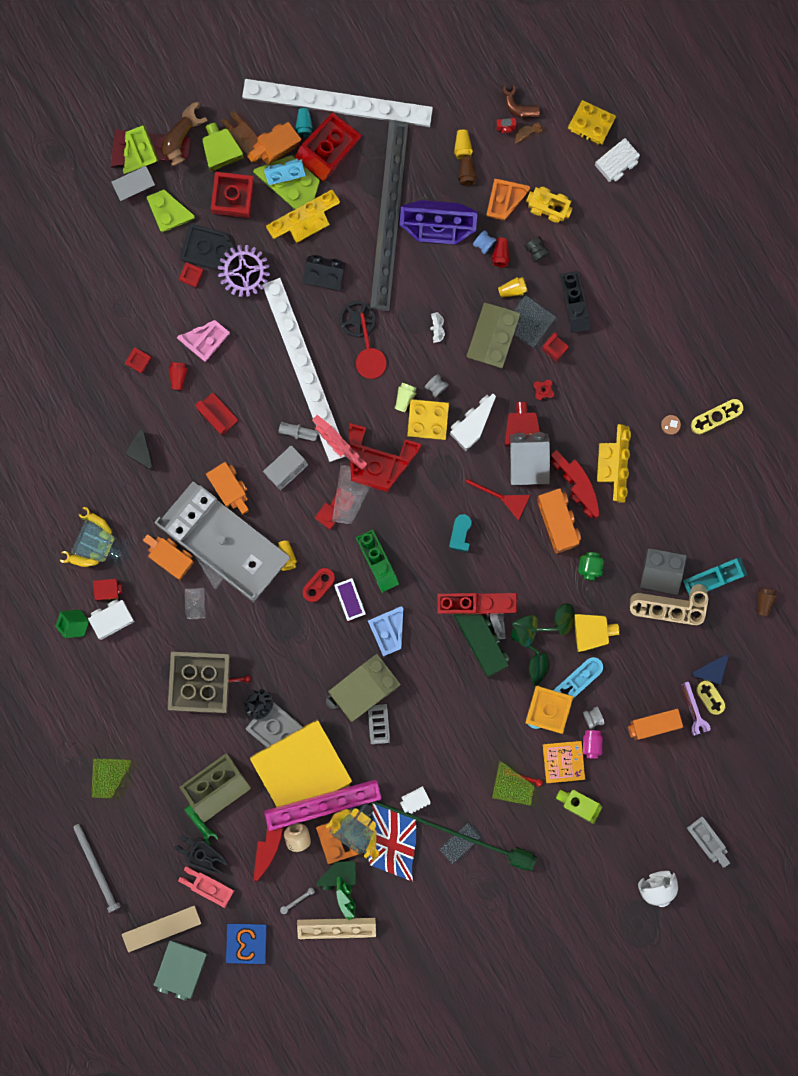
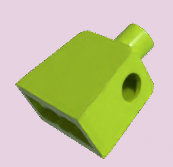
(220, 148)
(586, 809)

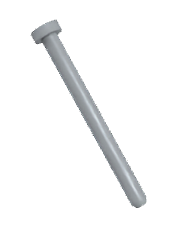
(96, 869)

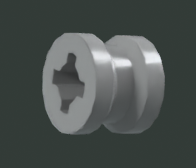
(436, 385)
(593, 718)

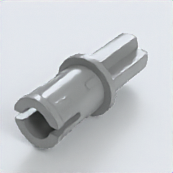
(297, 431)

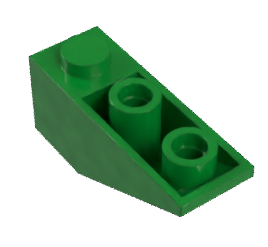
(377, 561)

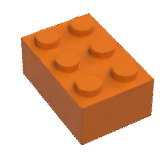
(558, 521)

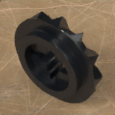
(261, 710)

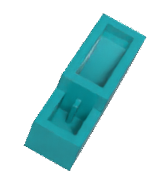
(717, 576)

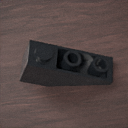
(575, 302)

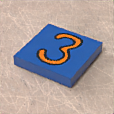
(246, 943)

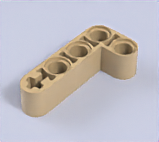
(669, 604)

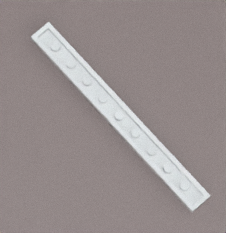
(337, 102)
(300, 357)

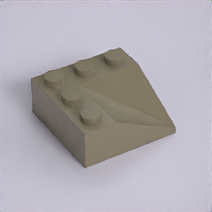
(199, 682)

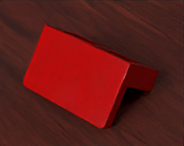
(216, 413)

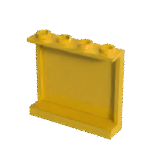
(301, 766)

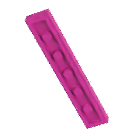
(322, 805)

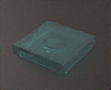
(532, 322)

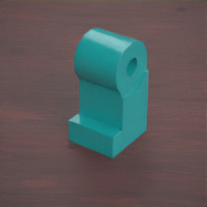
(461, 526)

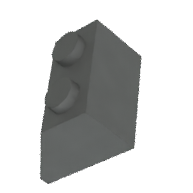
(662, 571)

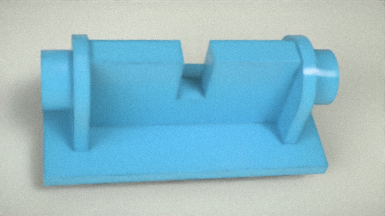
(289, 171)

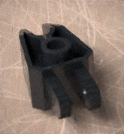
(200, 854)

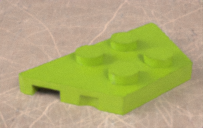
(294, 191)

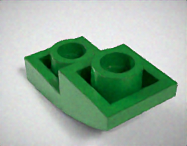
(344, 898)

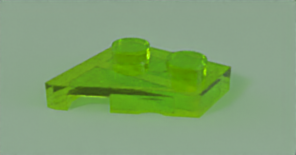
(107, 776)
(511, 786)

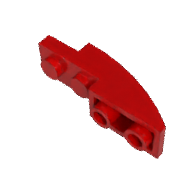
(582, 489)
(477, 603)

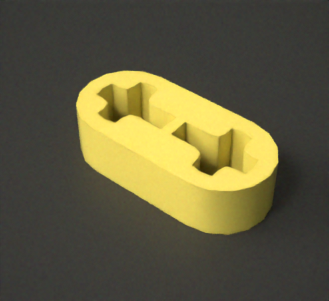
(706, 700)

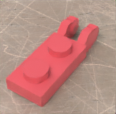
(208, 887)

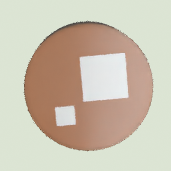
(670, 425)

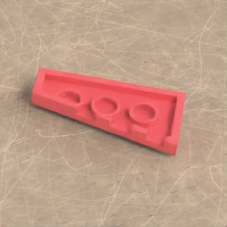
(336, 442)

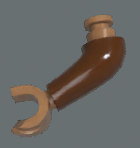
(173, 140)

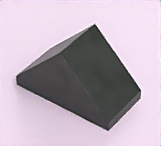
(139, 451)

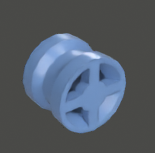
(484, 242)

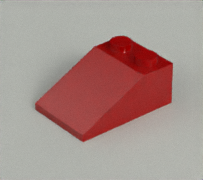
(327, 146)

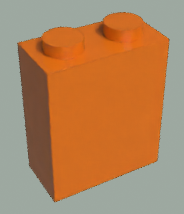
(655, 724)

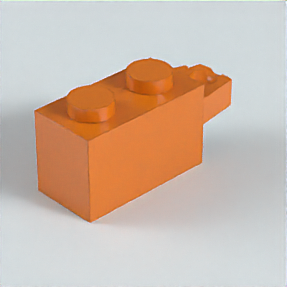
(275, 144)
(228, 487)
(168, 557)

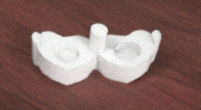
(438, 330)

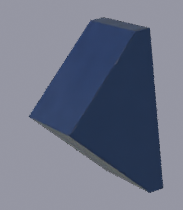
(713, 671)

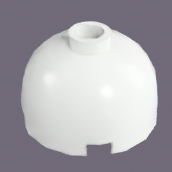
(659, 889)

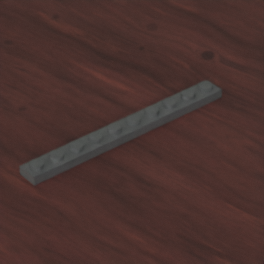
(389, 215)

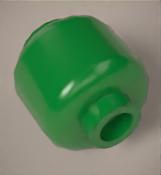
(591, 565)

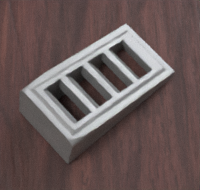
(380, 740)

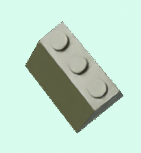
(493, 335)
(215, 787)

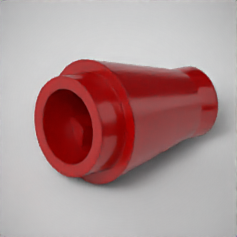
(501, 253)
(177, 375)

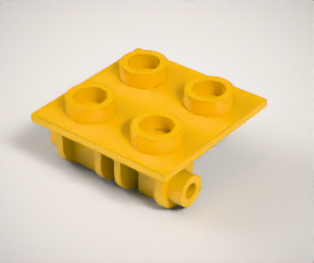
(591, 122)
(428, 419)

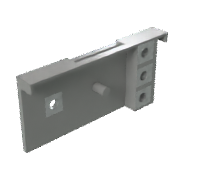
(223, 541)

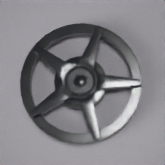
(355, 318)

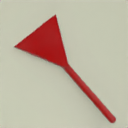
(515, 503)

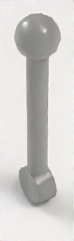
(311, 891)

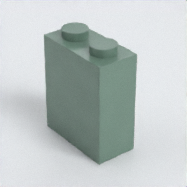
(180, 970)

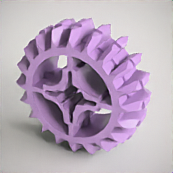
(259, 267)

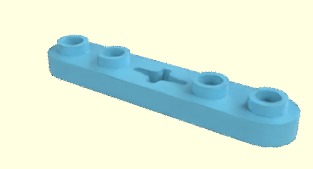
(580, 678)

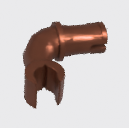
(519, 110)

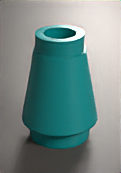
(304, 123)

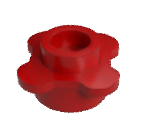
(543, 394)

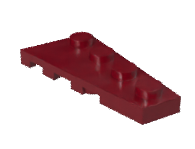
(119, 146)

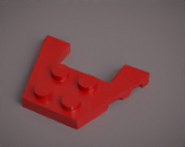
(381, 467)

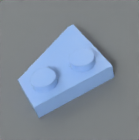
(388, 630)

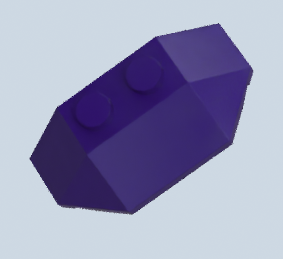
(438, 221)

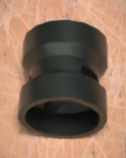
(537, 250)

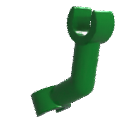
(200, 825)

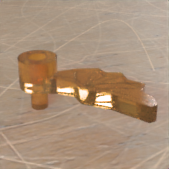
(525, 132)

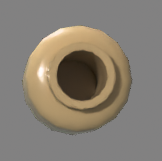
(297, 837)

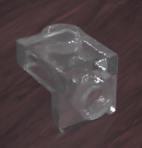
(195, 603)

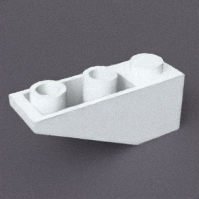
(471, 428)

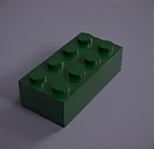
(483, 643)

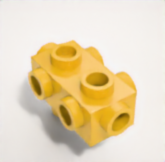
(545, 202)

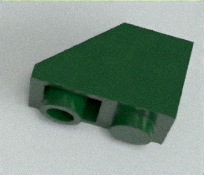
(345, 870)

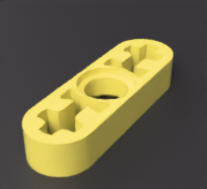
(706, 427)

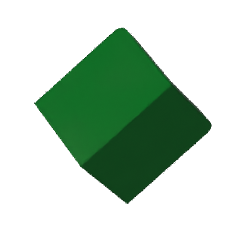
(72, 623)

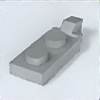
(708, 841)

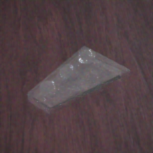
(348, 497)

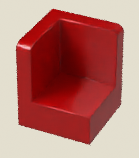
(555, 347)

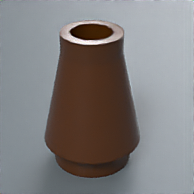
(467, 172)
(765, 601)

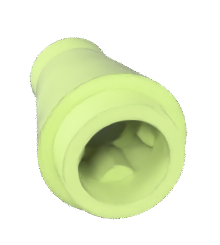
(404, 396)

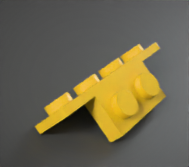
(305, 219)
(613, 463)

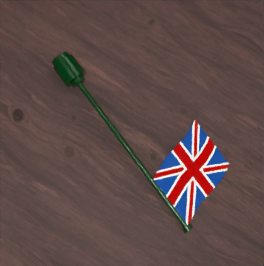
(398, 840)

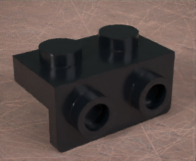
(323, 272)

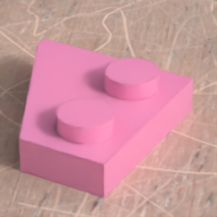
(204, 339)

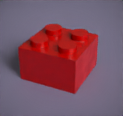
(232, 194)

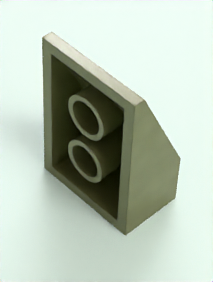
(364, 688)

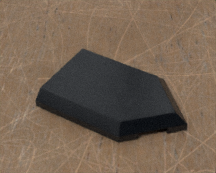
(206, 246)

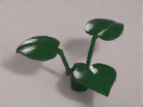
(524, 633)

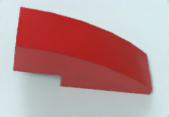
(266, 852)

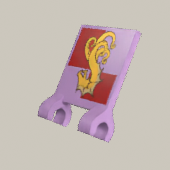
(697, 721)

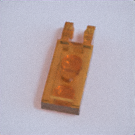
(241, 134)

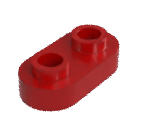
(318, 585)

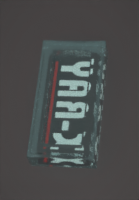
(457, 846)

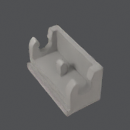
(133, 183)
(285, 468)

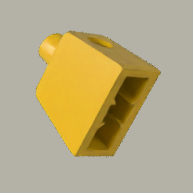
(593, 631)

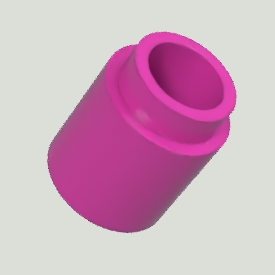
(592, 744)

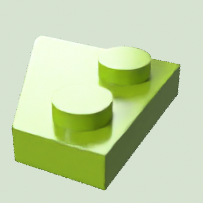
(138, 150)
(168, 211)

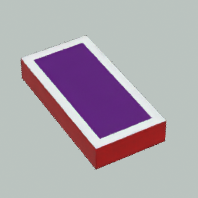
(349, 599)

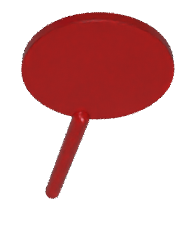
(371, 361)

